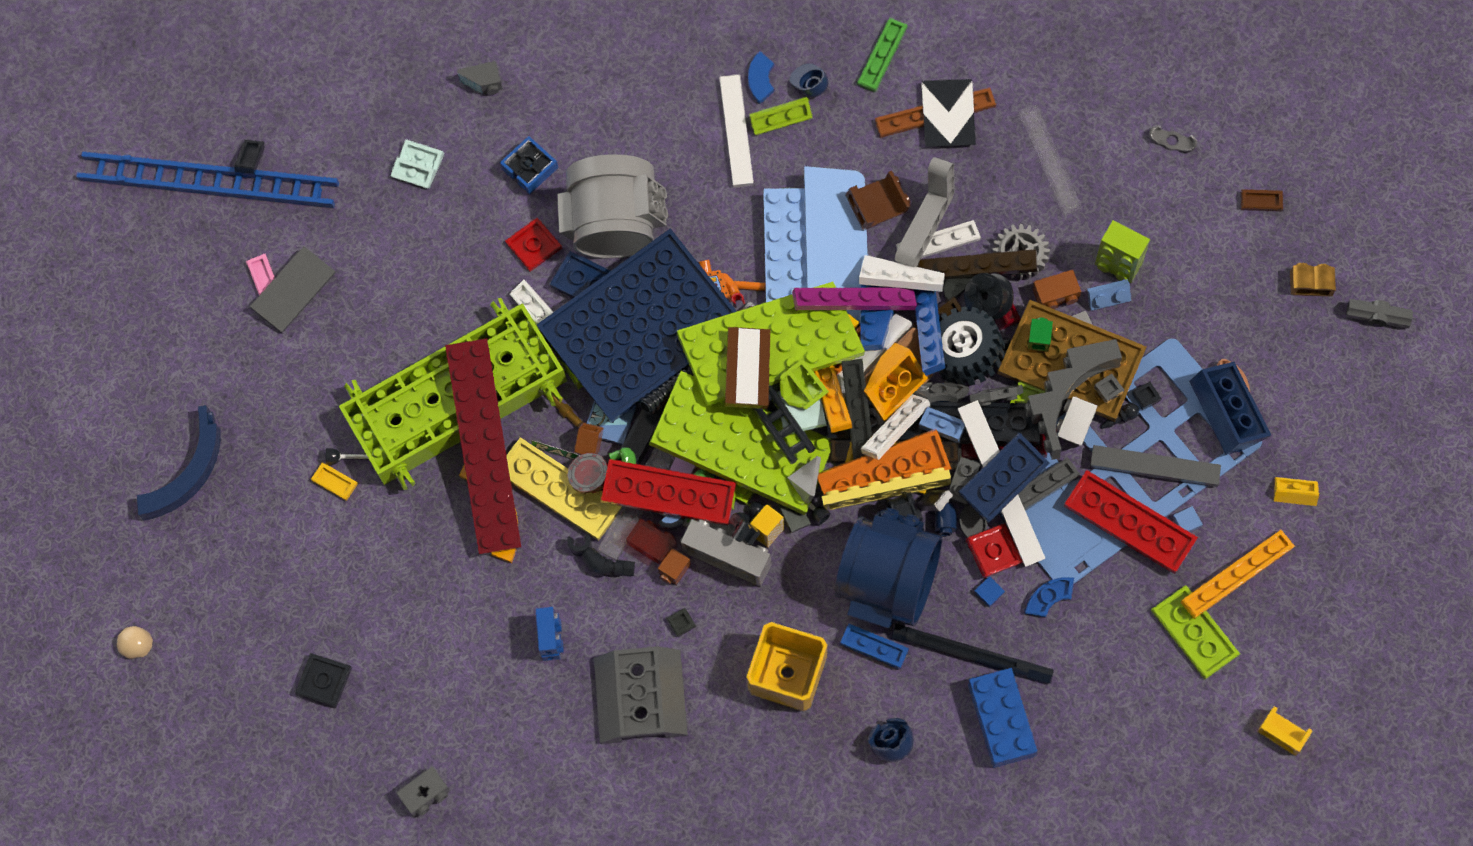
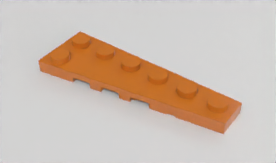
(901, 460)

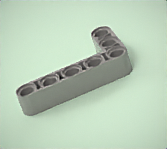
(939, 196)

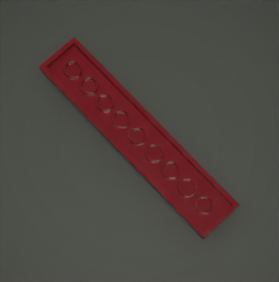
(483, 446)

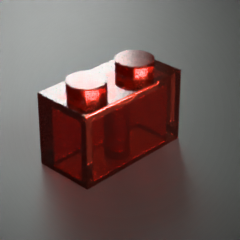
(651, 541)

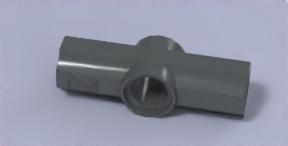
(1379, 313)

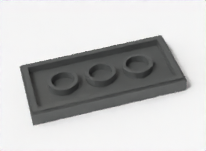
(292, 289)

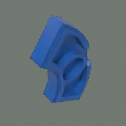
(759, 77)
(1048, 595)

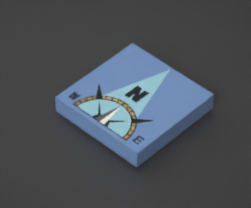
(613, 432)

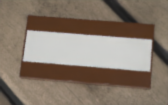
(747, 368)

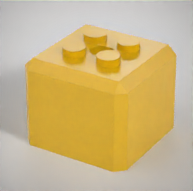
(784, 648)

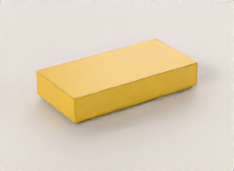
(334, 481)

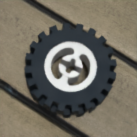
(972, 359)

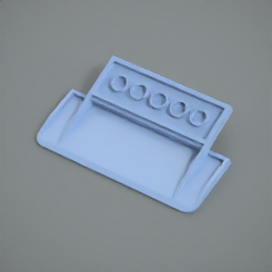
(813, 234)

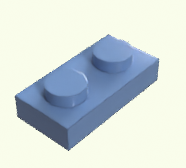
(1109, 294)
(946, 425)

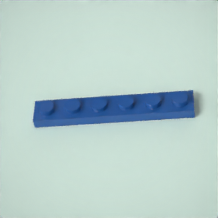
(929, 331)

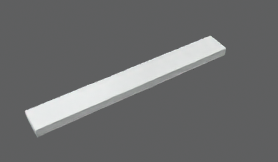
(1014, 511)

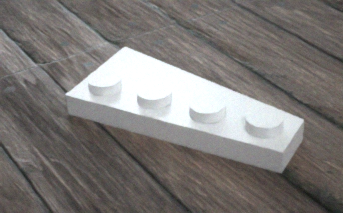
(898, 275)

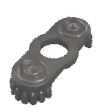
(1160, 136)

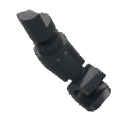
(742, 529)
(600, 564)

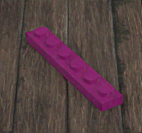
(854, 299)

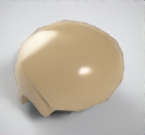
(134, 642)

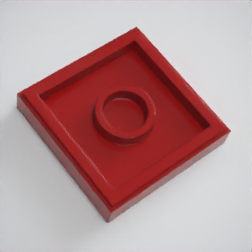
(533, 244)
(994, 550)

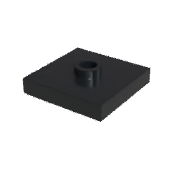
(323, 680)

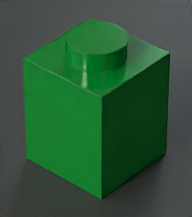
(1040, 334)

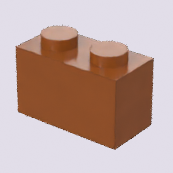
(1057, 290)

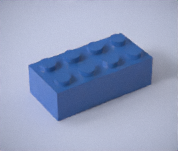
(1002, 718)

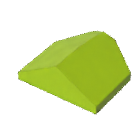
(801, 386)

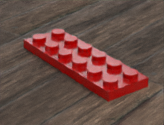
(668, 492)
(1130, 521)

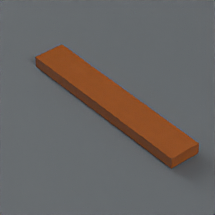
(914, 117)

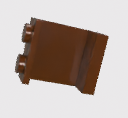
(878, 201)

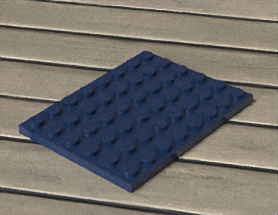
(625, 325)

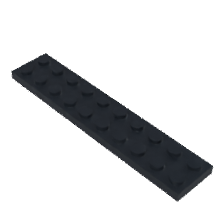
(1003, 420)

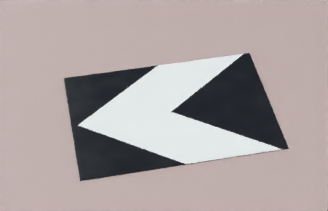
(948, 112)

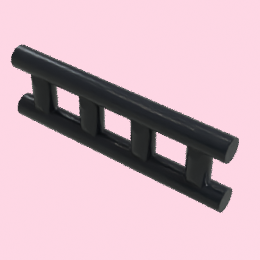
(792, 427)

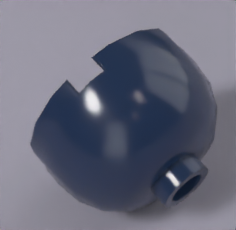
(891, 740)

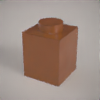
(588, 439)
(673, 567)

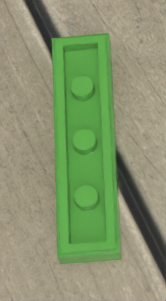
(882, 55)

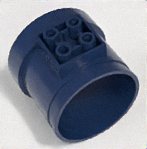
(888, 568)

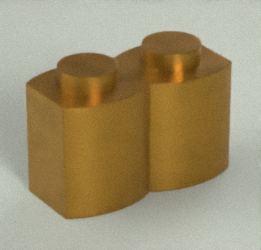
(1312, 280)

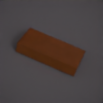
(1261, 200)

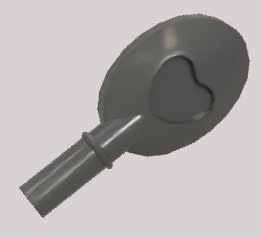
(971, 522)

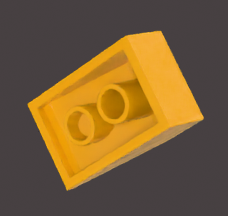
(894, 380)

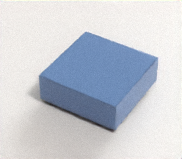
(1188, 519)

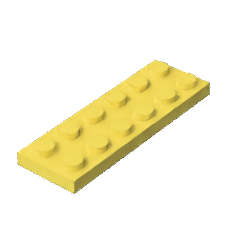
(549, 484)
(878, 491)

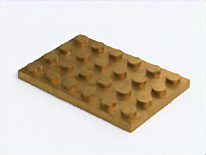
(1067, 333)

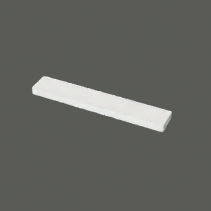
(736, 131)
(897, 329)

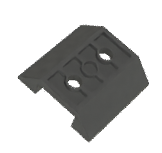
(656, 690)

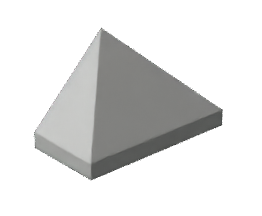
(805, 479)

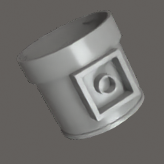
(611, 206)

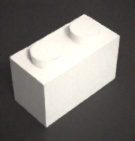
(1076, 421)

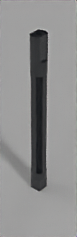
(973, 653)

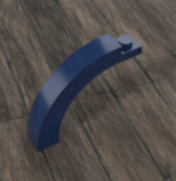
(192, 478)

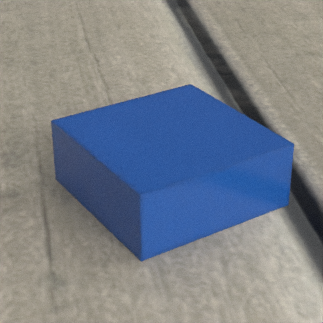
(989, 591)

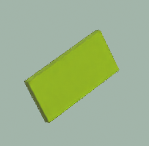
(1198, 637)

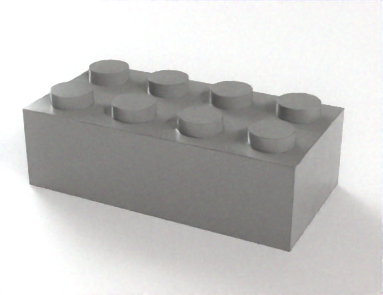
(725, 552)

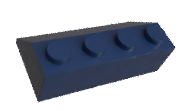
(1229, 407)

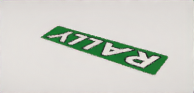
(554, 450)

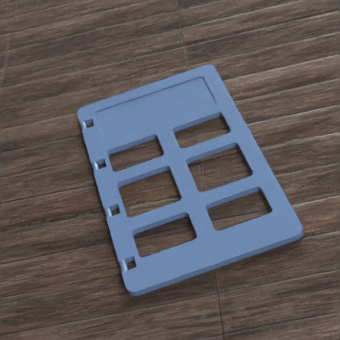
(1070, 538)

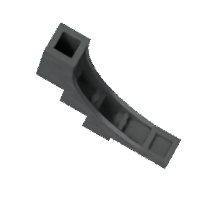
(1079, 366)

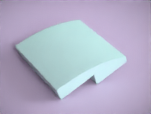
(417, 164)
(807, 419)

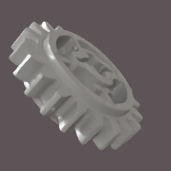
(1018, 237)

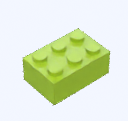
(1121, 252)

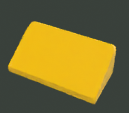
(1296, 491)

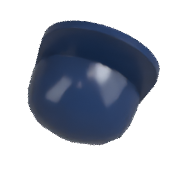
(809, 80)

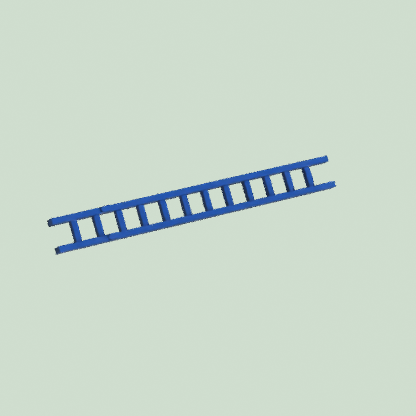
(315, 200)

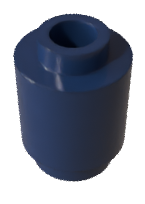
(945, 520)

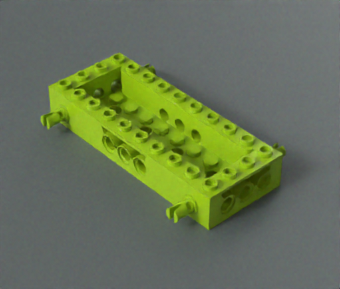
(434, 427)

